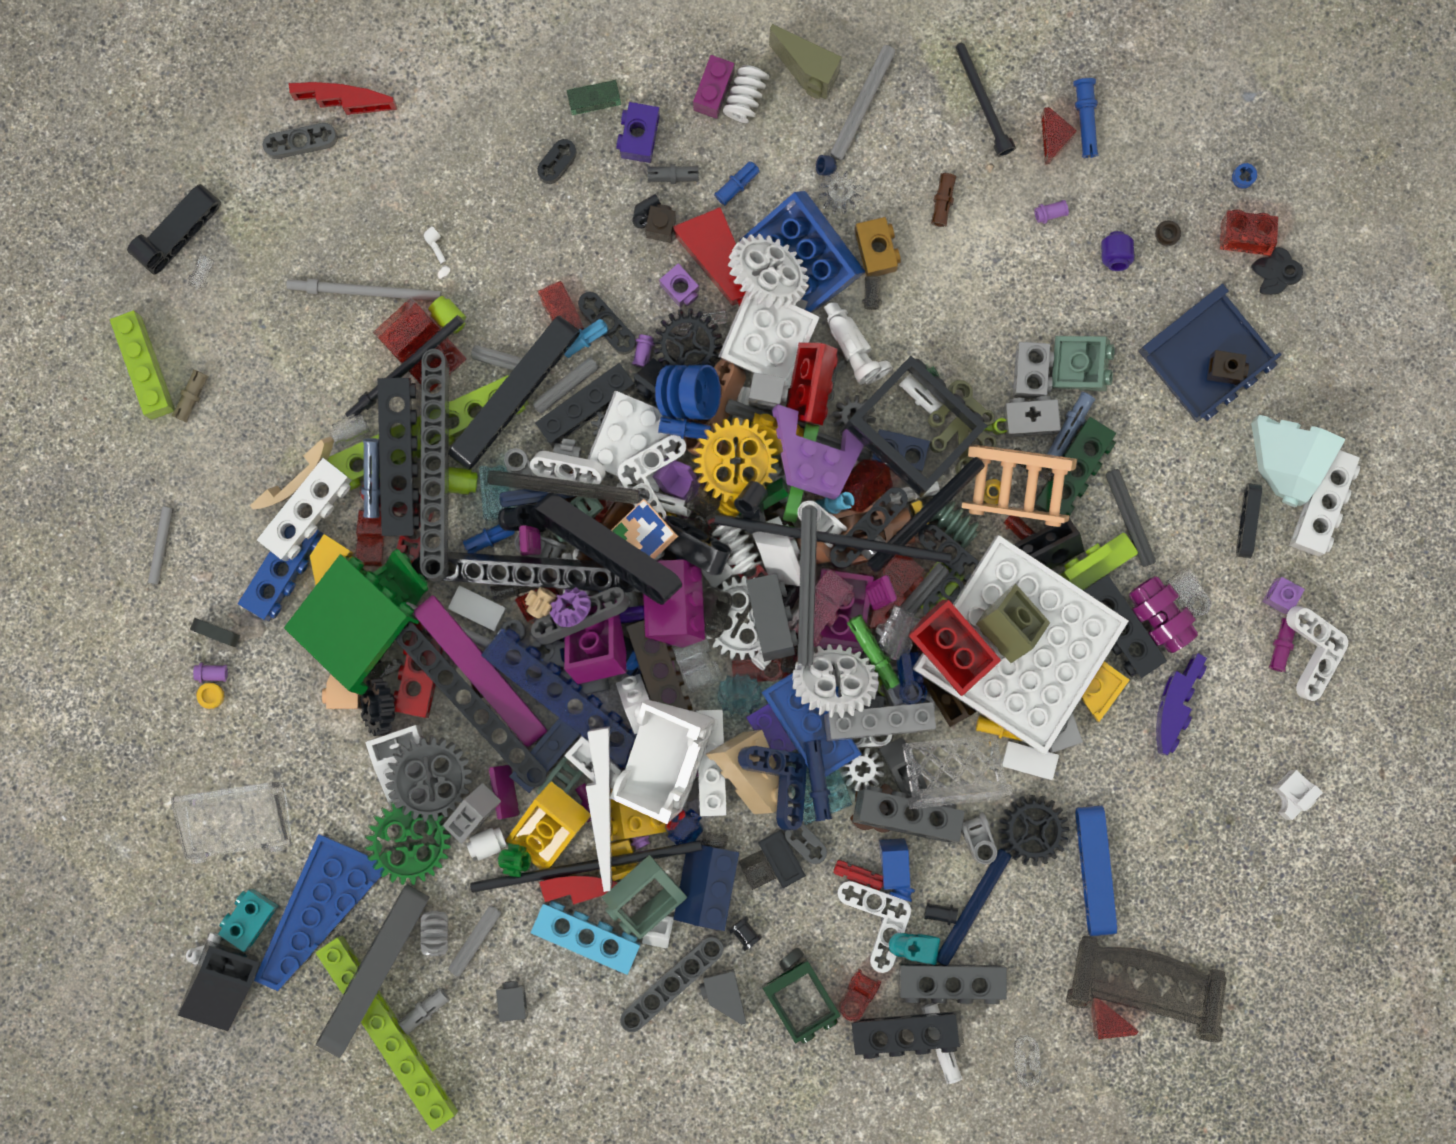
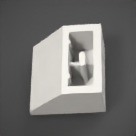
(779, 555)

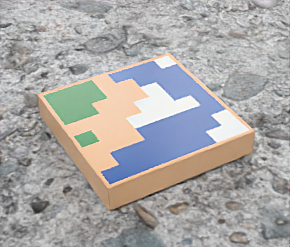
(645, 530)

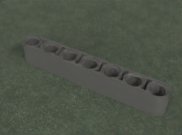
(372, 971)

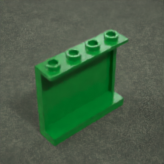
(349, 622)

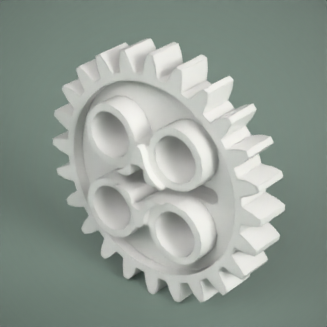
(768, 271)
(736, 644)
(853, 676)

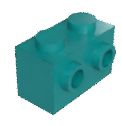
(247, 919)

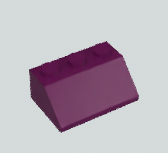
(681, 617)

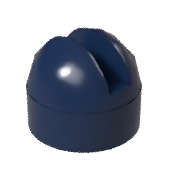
(825, 165)

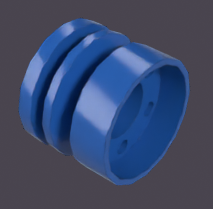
(688, 392)

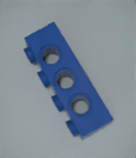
(254, 598)

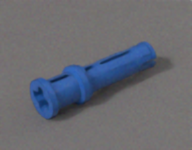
(1085, 105)

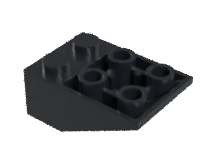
(219, 985)

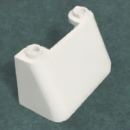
(662, 760)

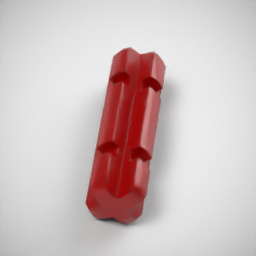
(858, 874)

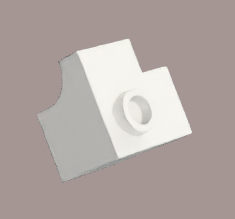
(1296, 794)

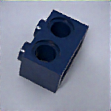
(904, 444)

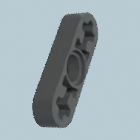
(284, 152)

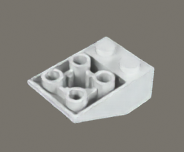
(382, 751)

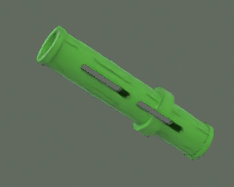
(873, 652)

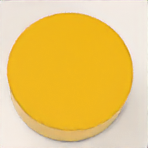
(210, 695)

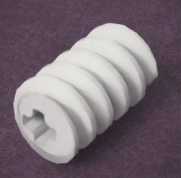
(744, 92)
(740, 551)

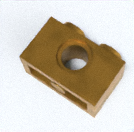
(877, 262)

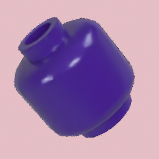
(1117, 251)

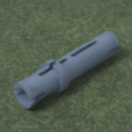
(1084, 402)
(371, 507)

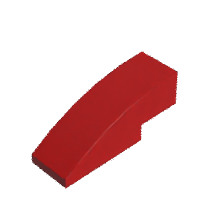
(578, 886)

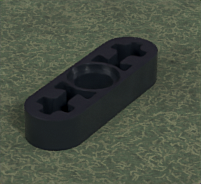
(599, 304)
(1249, 520)

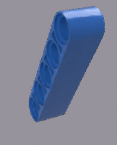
(1096, 870)

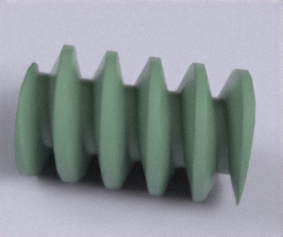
(956, 524)

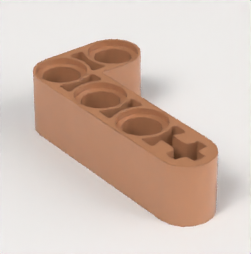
(731, 381)

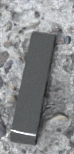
(665, 995)

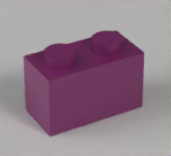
(713, 86)

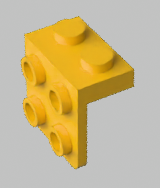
(631, 823)

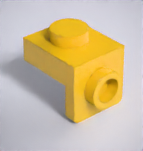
(618, 848)

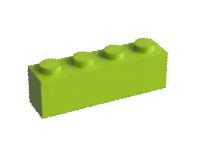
(142, 365)

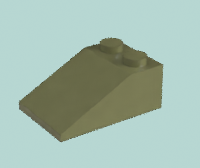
(808, 63)

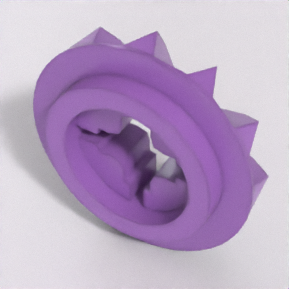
(567, 617)

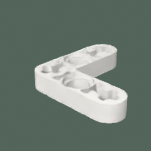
(643, 470)
(1324, 650)
(889, 919)

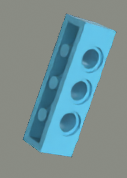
(546, 928)

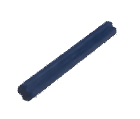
(973, 907)

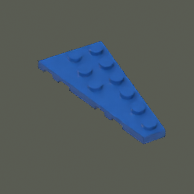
(324, 895)

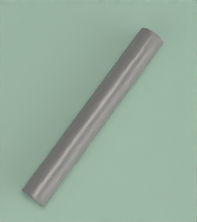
(160, 544)

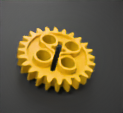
(711, 460)

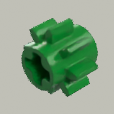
(514, 860)

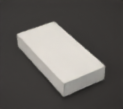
(477, 608)
(1029, 760)

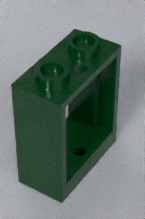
(785, 979)

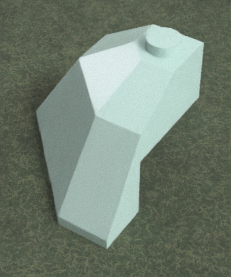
(1293, 458)

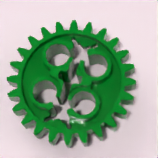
(409, 865)

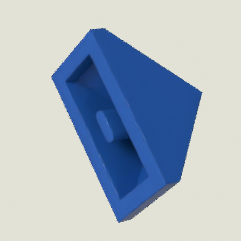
(895, 863)

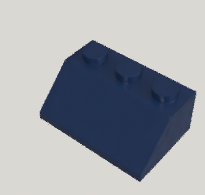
(708, 885)

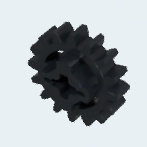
(377, 707)

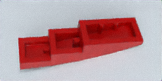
(351, 98)

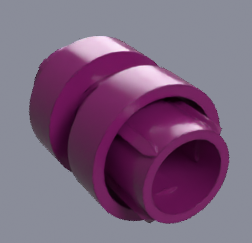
(1156, 597)

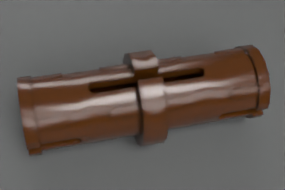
(943, 199)

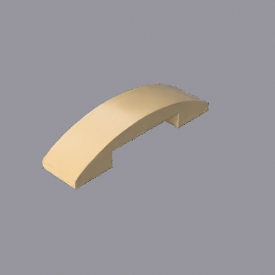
(275, 495)

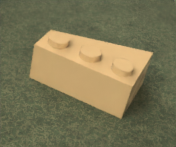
(756, 789)

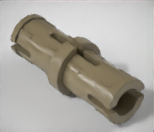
(190, 396)

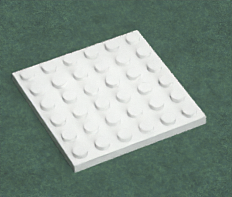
(1044, 685)

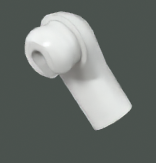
(193, 954)

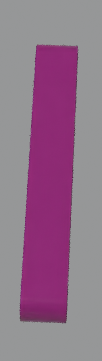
(480, 671)

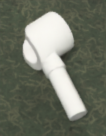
(431, 237)

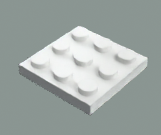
(767, 338)
(626, 431)

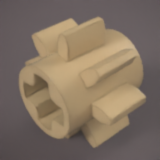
(540, 602)

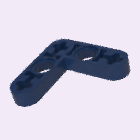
(787, 777)

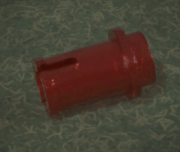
(1018, 527)

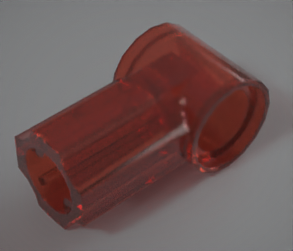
(748, 667)

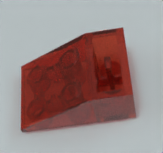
(410, 329)
(904, 576)

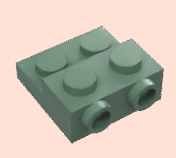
(1082, 363)

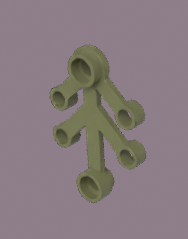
(959, 426)

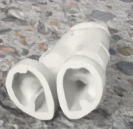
(854, 346)

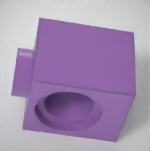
(674, 276)
(1283, 595)

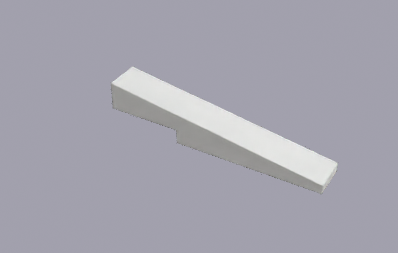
(600, 801)

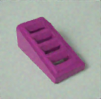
(529, 541)
(881, 593)

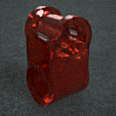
(859, 994)

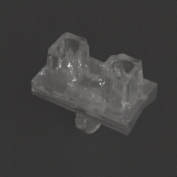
(895, 632)

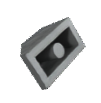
(895, 761)
(724, 994)

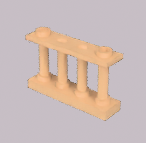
(1034, 464)

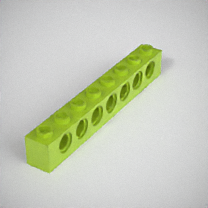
(457, 408)
(391, 1040)

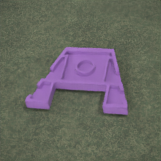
(813, 464)

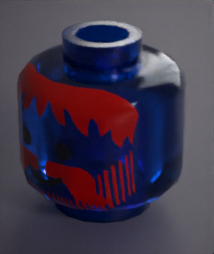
(684, 827)

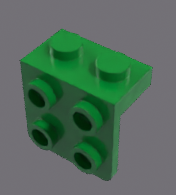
(402, 578)

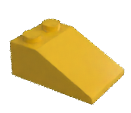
(549, 826)

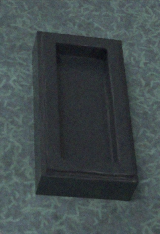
(781, 859)

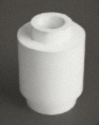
(486, 843)

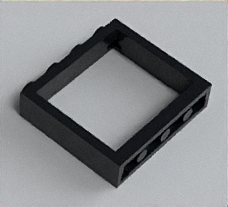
(891, 456)

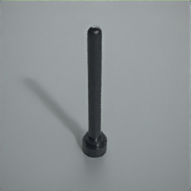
(1003, 144)

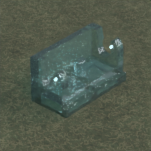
(490, 493)

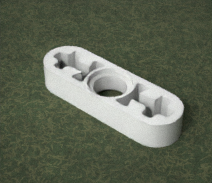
(578, 465)

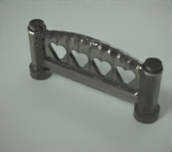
(1091, 983)

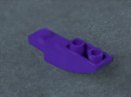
(1172, 712)

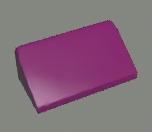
(504, 789)

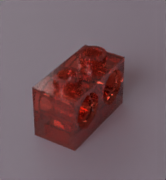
(1249, 238)
(867, 483)

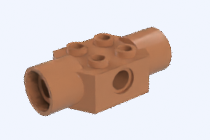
(849, 519)

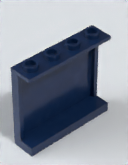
(1184, 349)

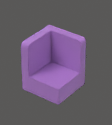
(675, 479)

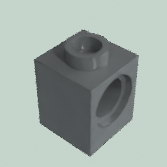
(511, 1001)

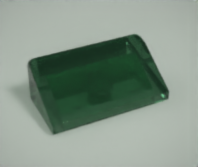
(594, 97)

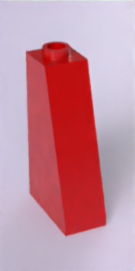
(710, 244)

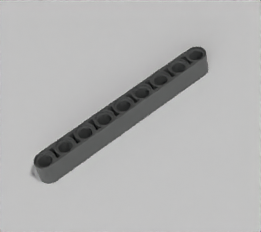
(434, 452)

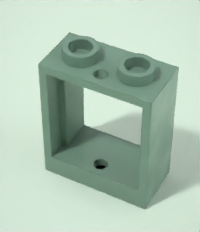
(655, 909)

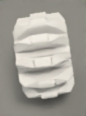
(866, 776)

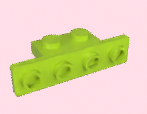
(1099, 561)

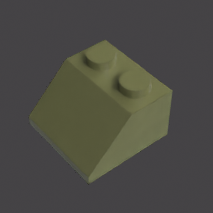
(1013, 624)

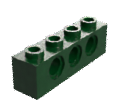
(1092, 433)

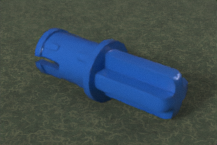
(736, 183)
(682, 428)
(486, 539)

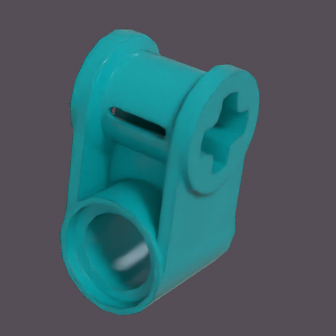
(915, 947)

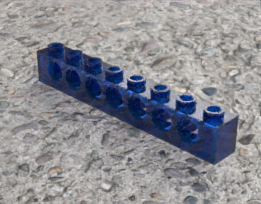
(507, 640)

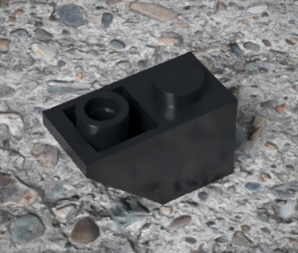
(646, 379)

